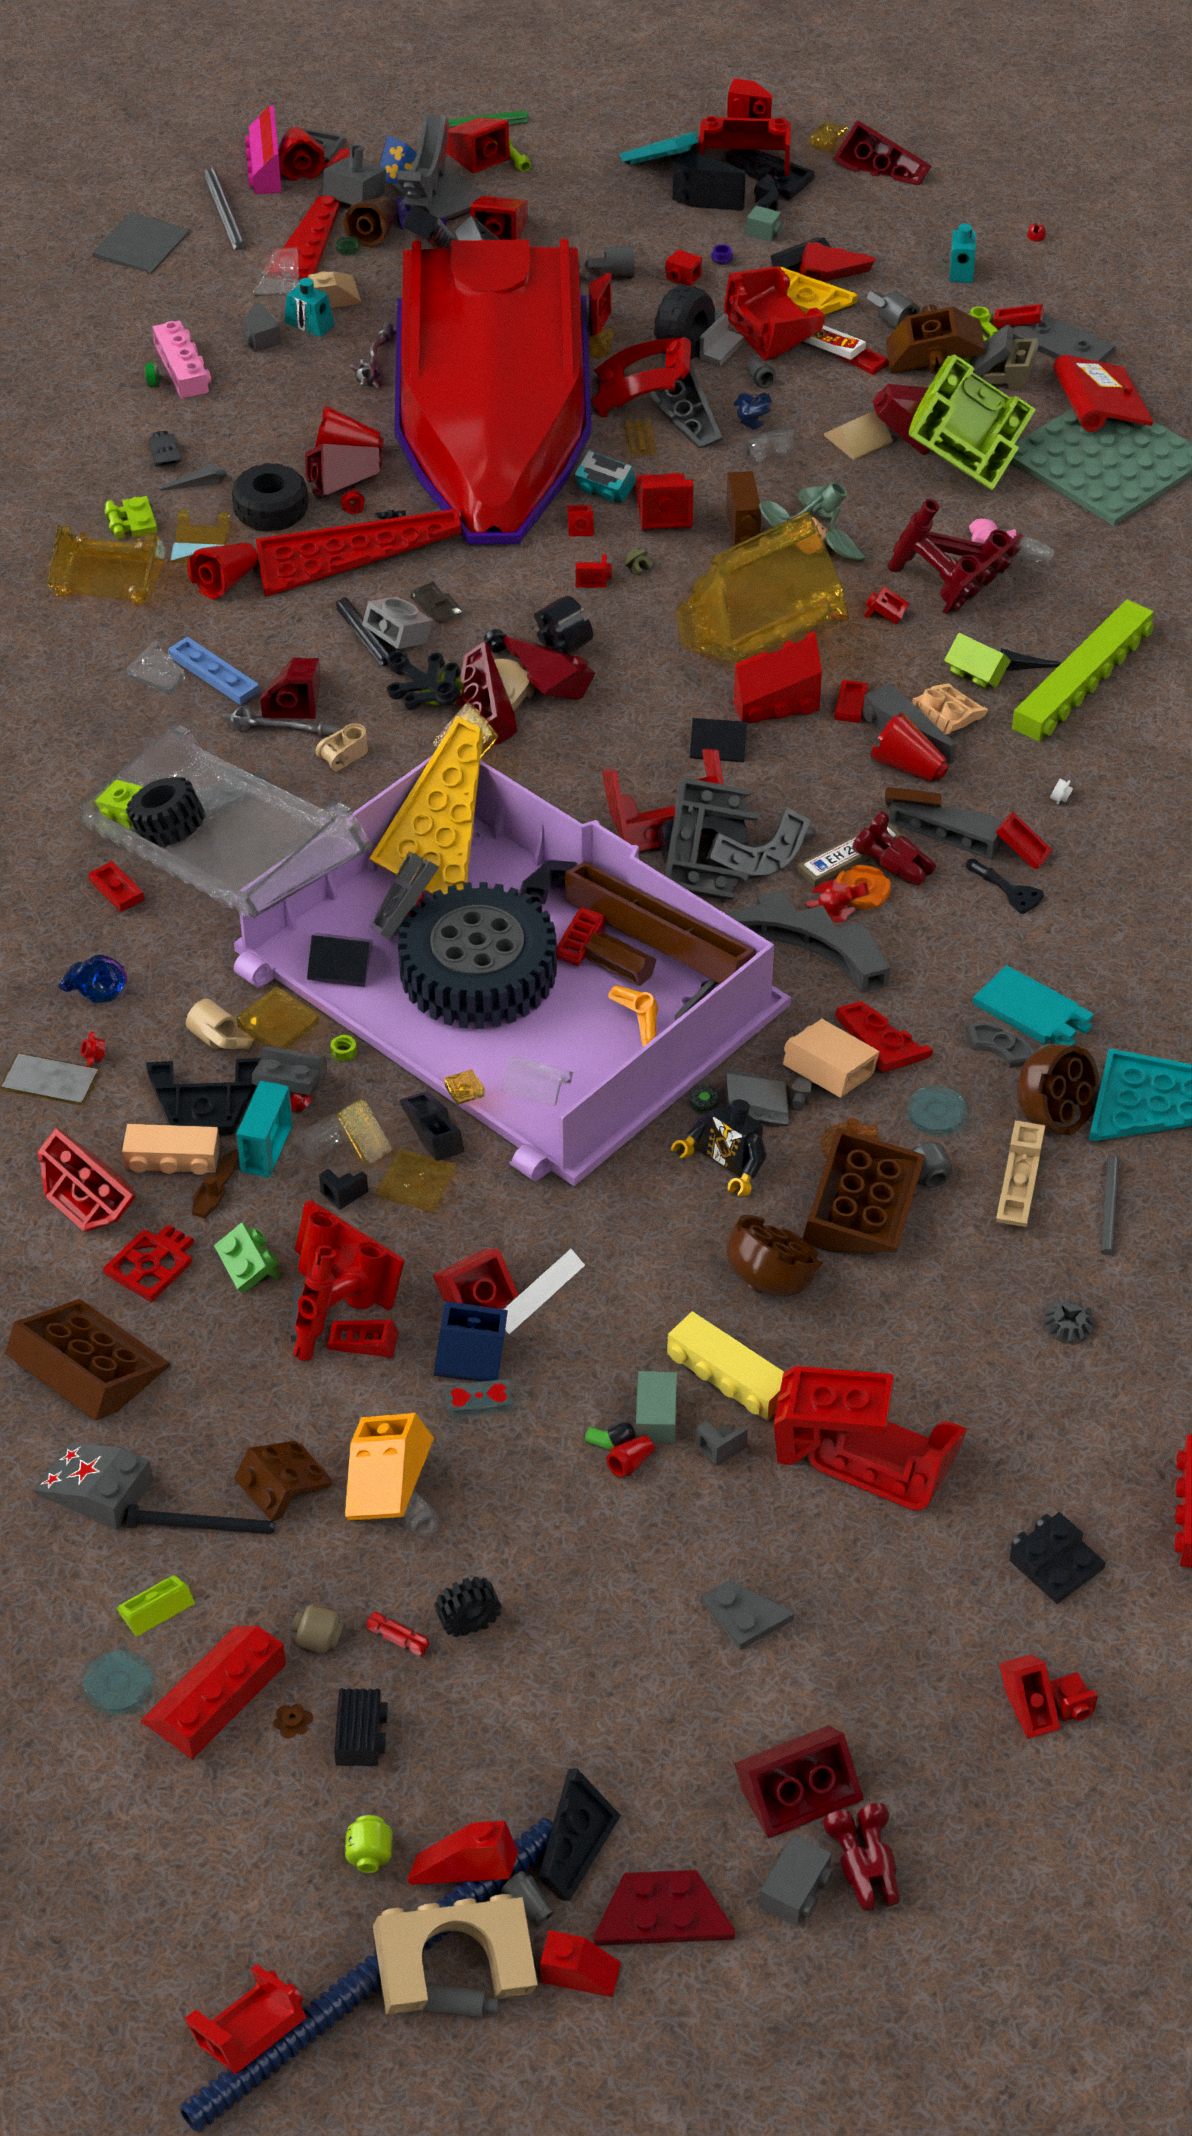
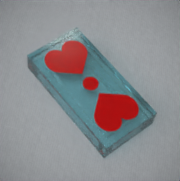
(479, 1398)

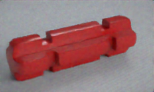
(398, 1633)

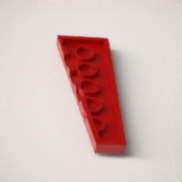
(313, 234)

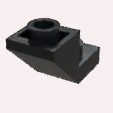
(766, 193)
(164, 448)
(540, 882)

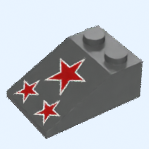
(97, 1481)

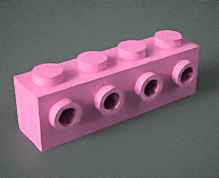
(181, 359)

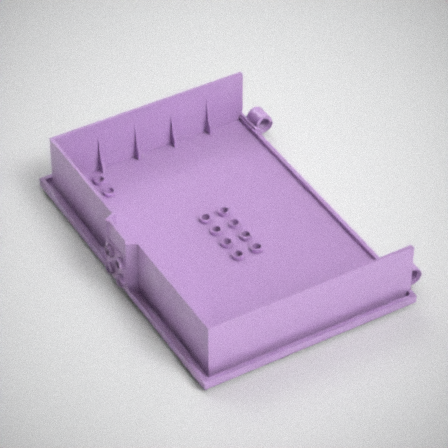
(577, 1028)

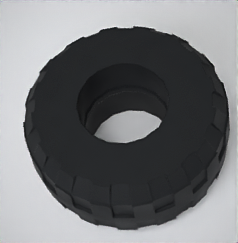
(684, 313)
(270, 497)

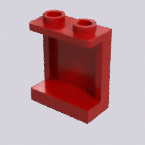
(250, 2022)

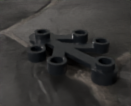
(443, 692)

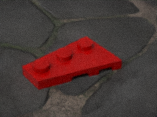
(873, 1029)

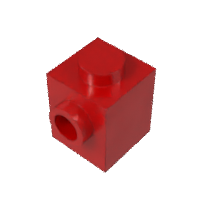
(683, 268)

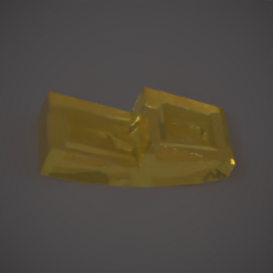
(827, 134)

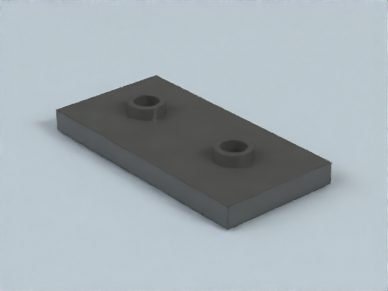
(1060, 339)

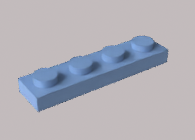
(214, 670)

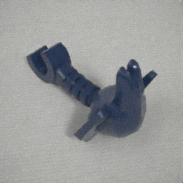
(751, 410)

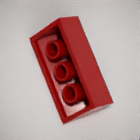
(217, 1689)

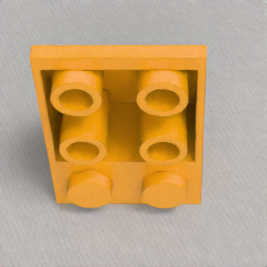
(385, 1465)

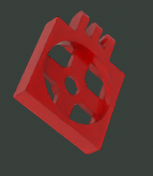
(165, 1243)

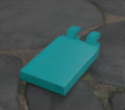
(1033, 1008)

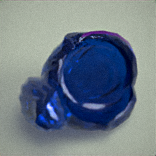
(95, 978)

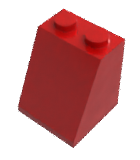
(479, 143)
(501, 216)

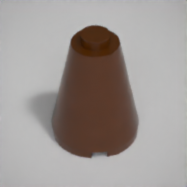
(370, 220)

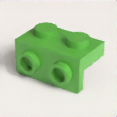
(247, 1257)

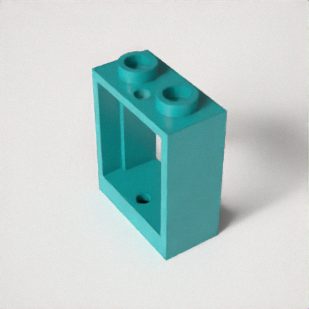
(264, 1129)

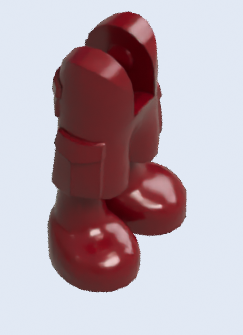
(900, 856)
(861, 1865)

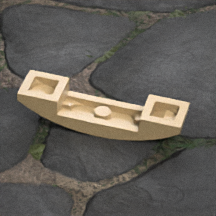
(1020, 1173)

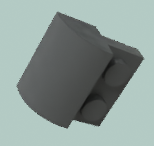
(291, 1068)

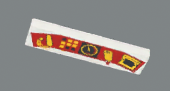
(837, 342)

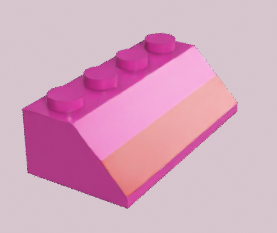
(263, 154)

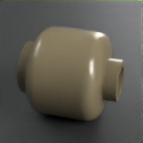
(317, 1629)

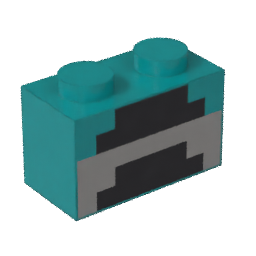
(605, 477)

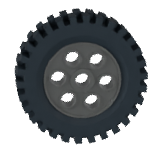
(477, 955)

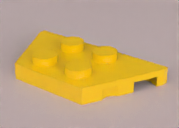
(812, 293)

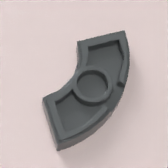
(992, 1038)

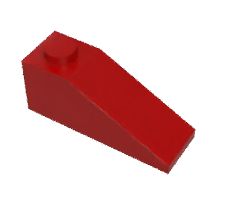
(470, 1854)

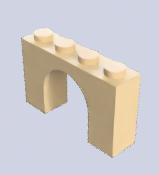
(495, 1924)

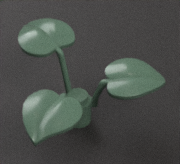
(825, 505)

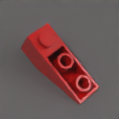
(832, 263)

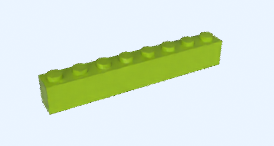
(1083, 670)

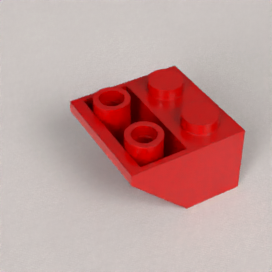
(748, 100)

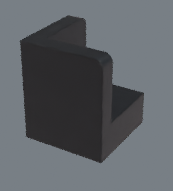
(344, 1189)

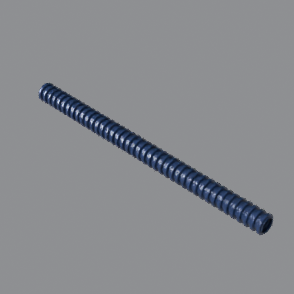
(342, 1997)

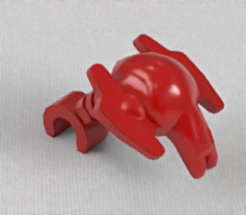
(835, 900)

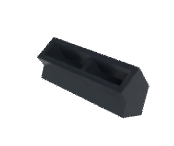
(792, 256)

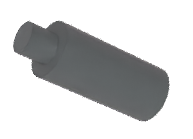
(459, 2000)

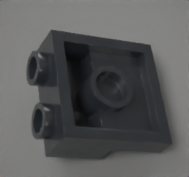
(1055, 1557)

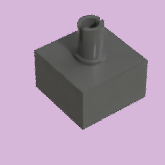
(353, 179)

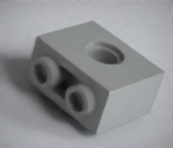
(397, 622)

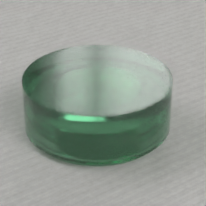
(347, 246)

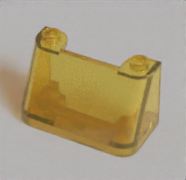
(105, 566)

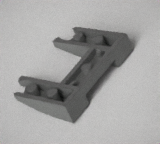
(694, 801)

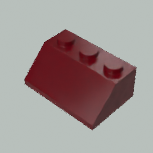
(799, 1780)

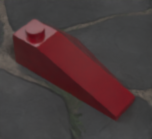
(874, 153)
(552, 670)

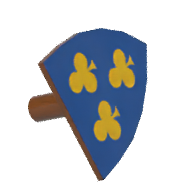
(395, 157)

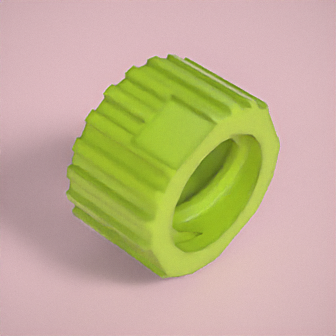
(343, 1055)

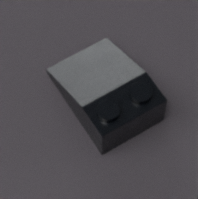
(707, 183)

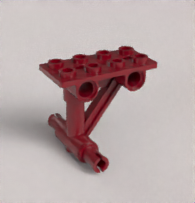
(961, 577)

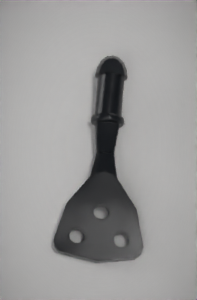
(1030, 895)

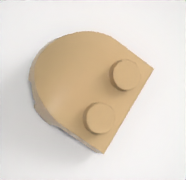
(514, 681)

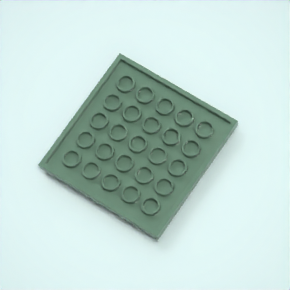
(1106, 469)

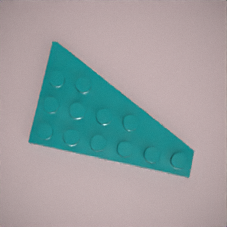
(1141, 1096)

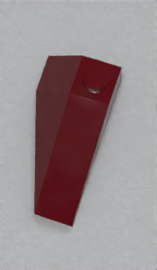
(486, 692)

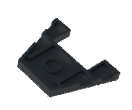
(203, 1103)

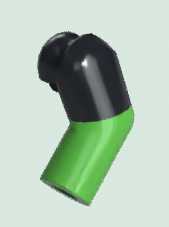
(613, 1437)

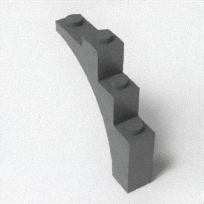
(428, 165)
(812, 929)

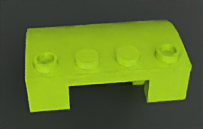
(970, 422)

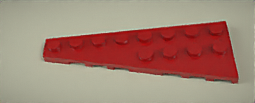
(320, 553)

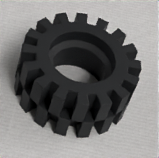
(468, 1606)

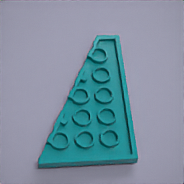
(662, 148)

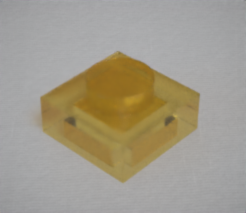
(464, 1087)

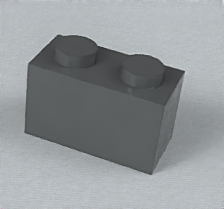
(796, 1880)

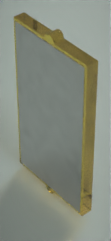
(50, 1079)

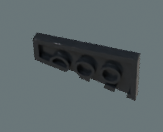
(759, 164)

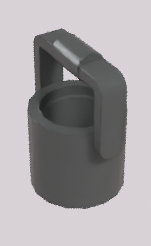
(616, 260)
(893, 306)

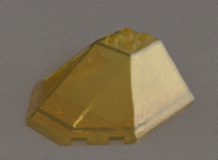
(763, 594)

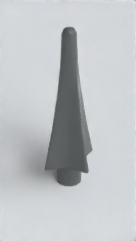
(205, 476)
(801, 1092)

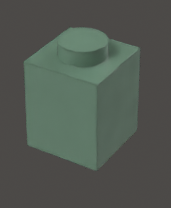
(764, 224)

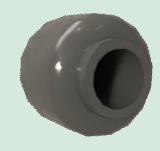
(936, 1164)

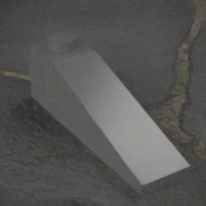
(887, 702)
(957, 827)

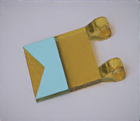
(191, 538)

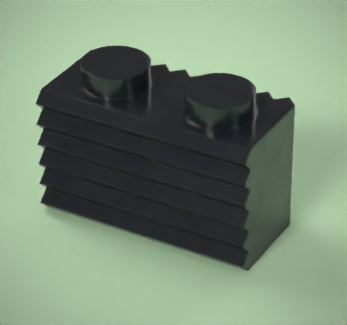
(359, 1727)

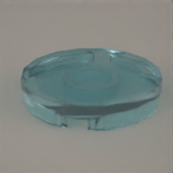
(936, 1110)
(118, 1682)

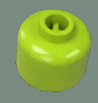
(368, 1843)

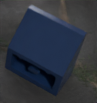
(470, 1342)

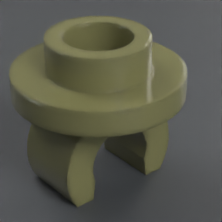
(637, 557)

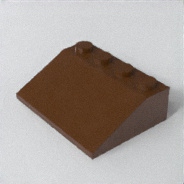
(863, 1195)
(84, 1357)

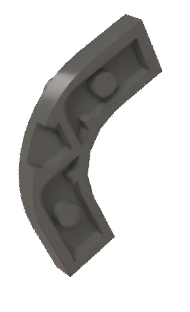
(764, 859)

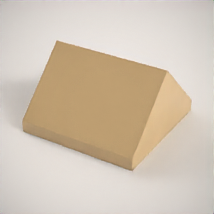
(861, 436)

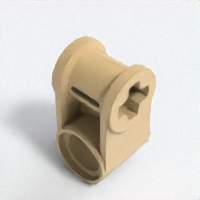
(344, 747)

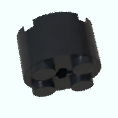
(563, 625)

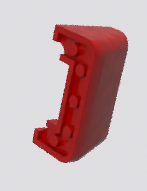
(766, 314)
(893, 1465)

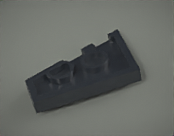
(577, 1835)

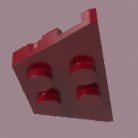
(662, 1910)

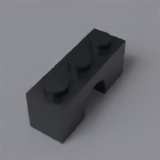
(711, 826)

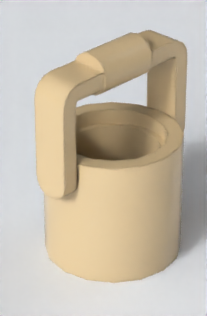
(216, 1026)

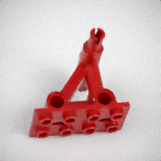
(362, 1268)

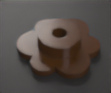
(289, 1727)

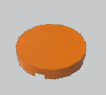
(877, 883)

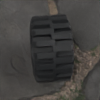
(166, 811)

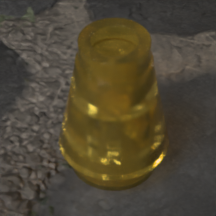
(601, 343)

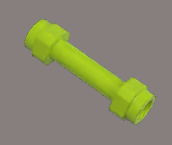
(521, 162)

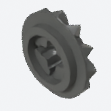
(1069, 1331)

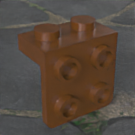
(278, 1472)

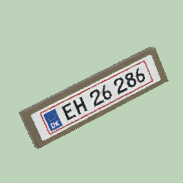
(835, 859)

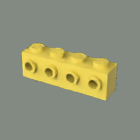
(726, 1364)

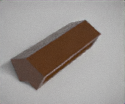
(620, 958)

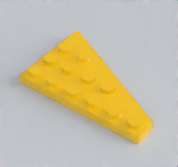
(439, 811)

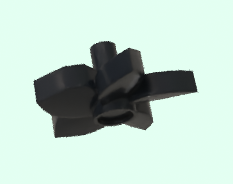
(390, 514)

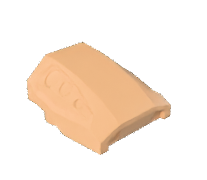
(948, 708)

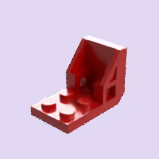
(664, 500)
(828, 1400)

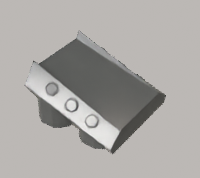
(764, 1094)

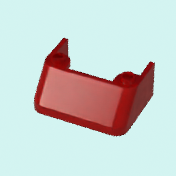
(746, 134)
(642, 827)

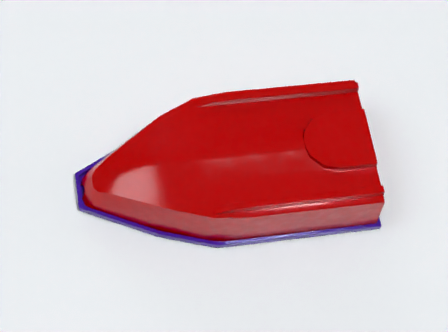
(492, 379)

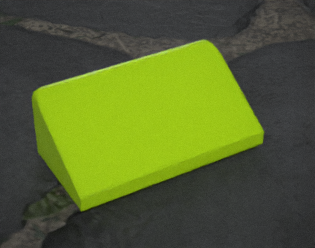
(156, 1605)

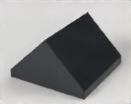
(724, 735)
(339, 959)

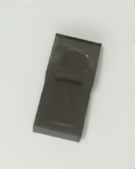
(435, 603)

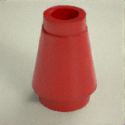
(629, 1455)

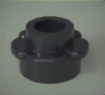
(495, 640)

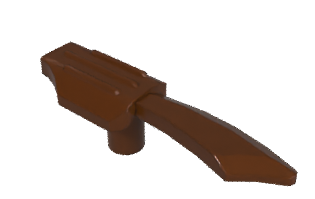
(212, 1189)

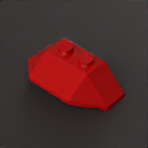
(82, 1183)

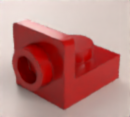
(580, 520)
(593, 573)
(887, 604)
(1073, 1698)

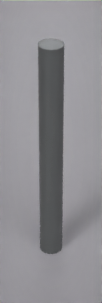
(1110, 1204)

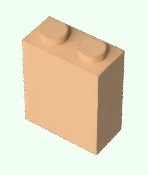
(830, 1057)

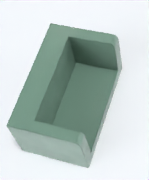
(656, 1405)

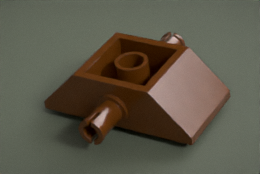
(932, 337)

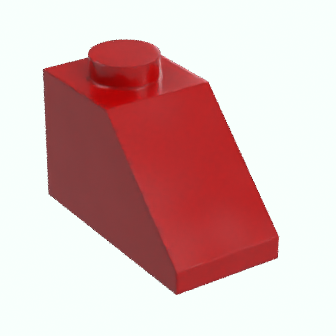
(1030, 1694)
(578, 1964)

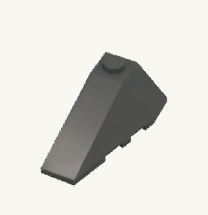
(689, 410)

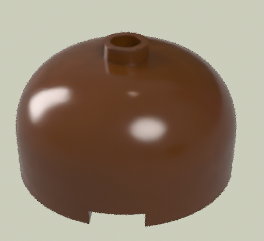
(1054, 1082)
(771, 1258)

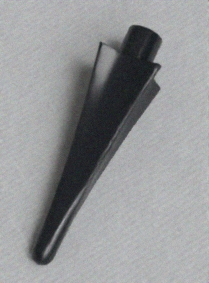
(1022, 661)

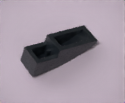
(433, 1125)

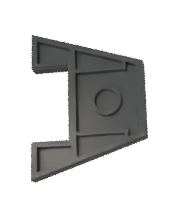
(403, 895)

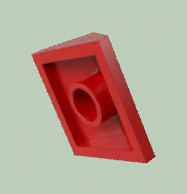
(600, 302)

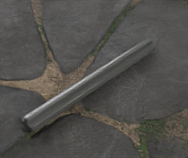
(225, 209)

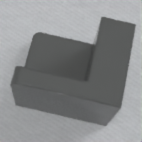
(720, 1443)

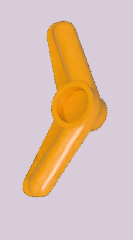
(643, 1004)

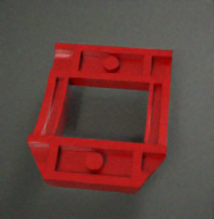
(617, 391)

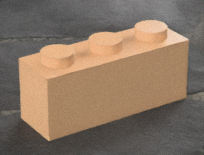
(171, 1148)

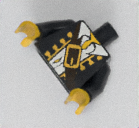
(731, 1140)

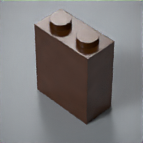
(742, 506)

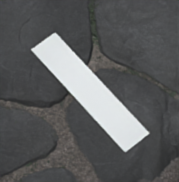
(542, 1289)

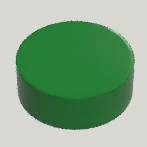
(152, 374)

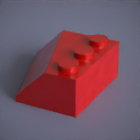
(779, 682)

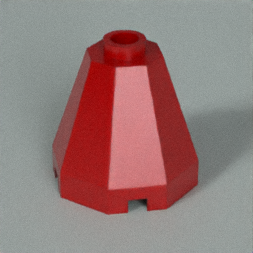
(300, 155)

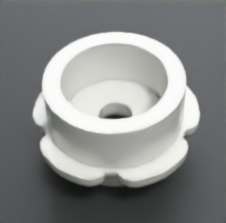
(1061, 791)

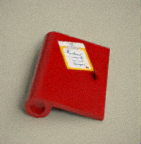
(1099, 392)

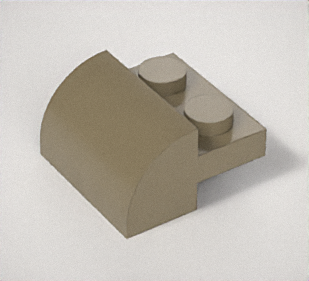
(1016, 367)

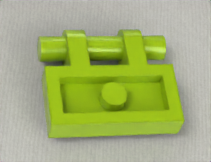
(138, 514)

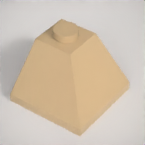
(338, 286)

